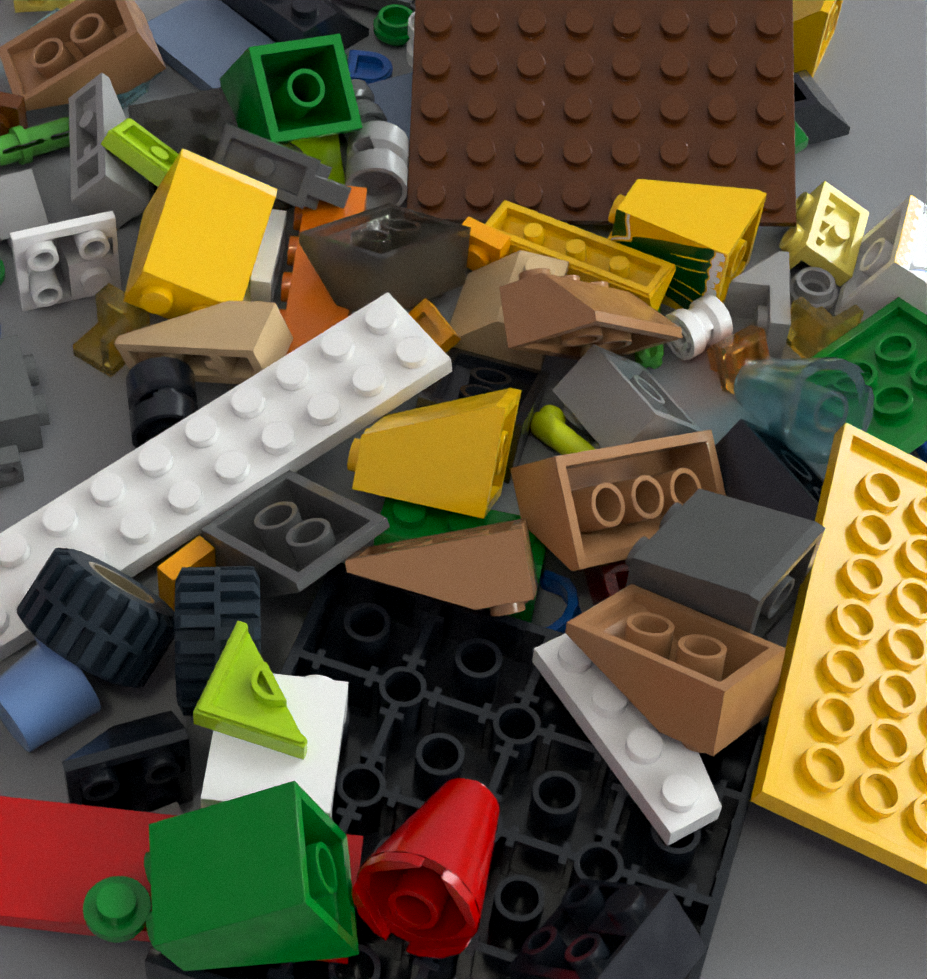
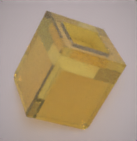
(114, 319)
(816, 328)

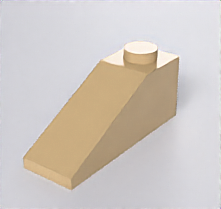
(217, 342)

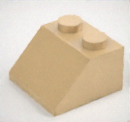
(479, 310)

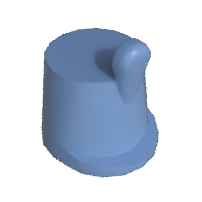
(44, 697)

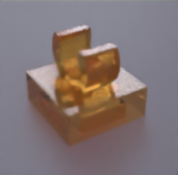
(734, 352)

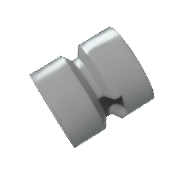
(378, 162)

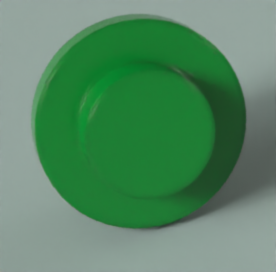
(392, 24)
(116, 908)

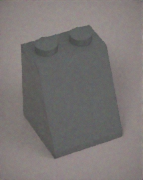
(727, 560)

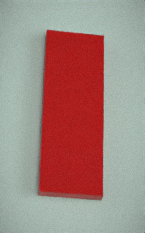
(63, 849)

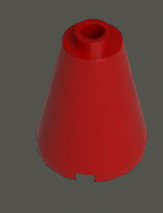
(432, 872)

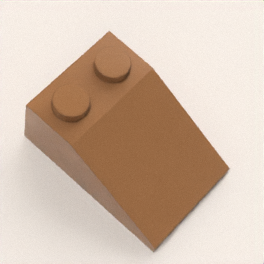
(76, 46)
(466, 567)
(681, 666)

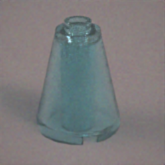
(805, 400)

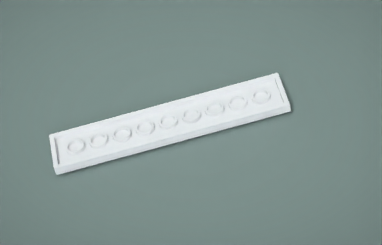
(225, 452)

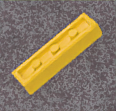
(588, 254)

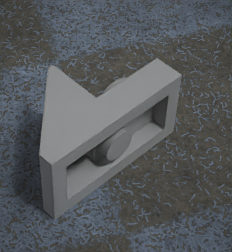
(764, 296)

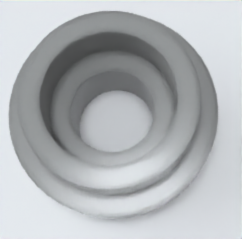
(815, 286)

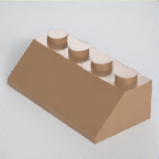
(605, 499)

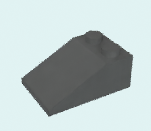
(291, 533)

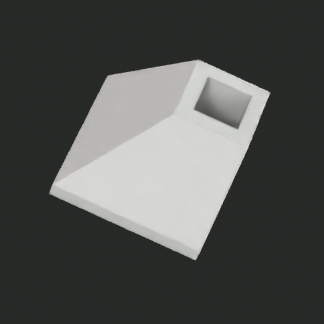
(65, 260)

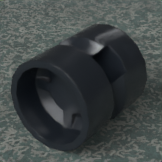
(159, 396)

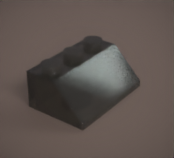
(387, 252)

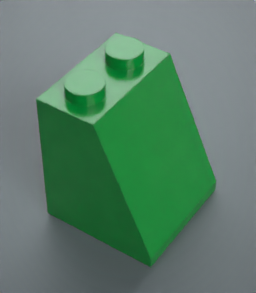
(293, 90)
(251, 883)

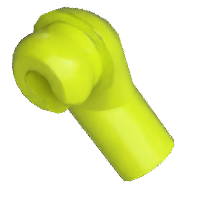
(550, 428)

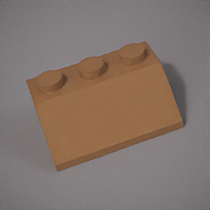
(568, 316)

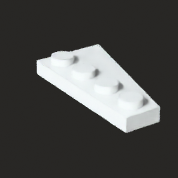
(654, 768)

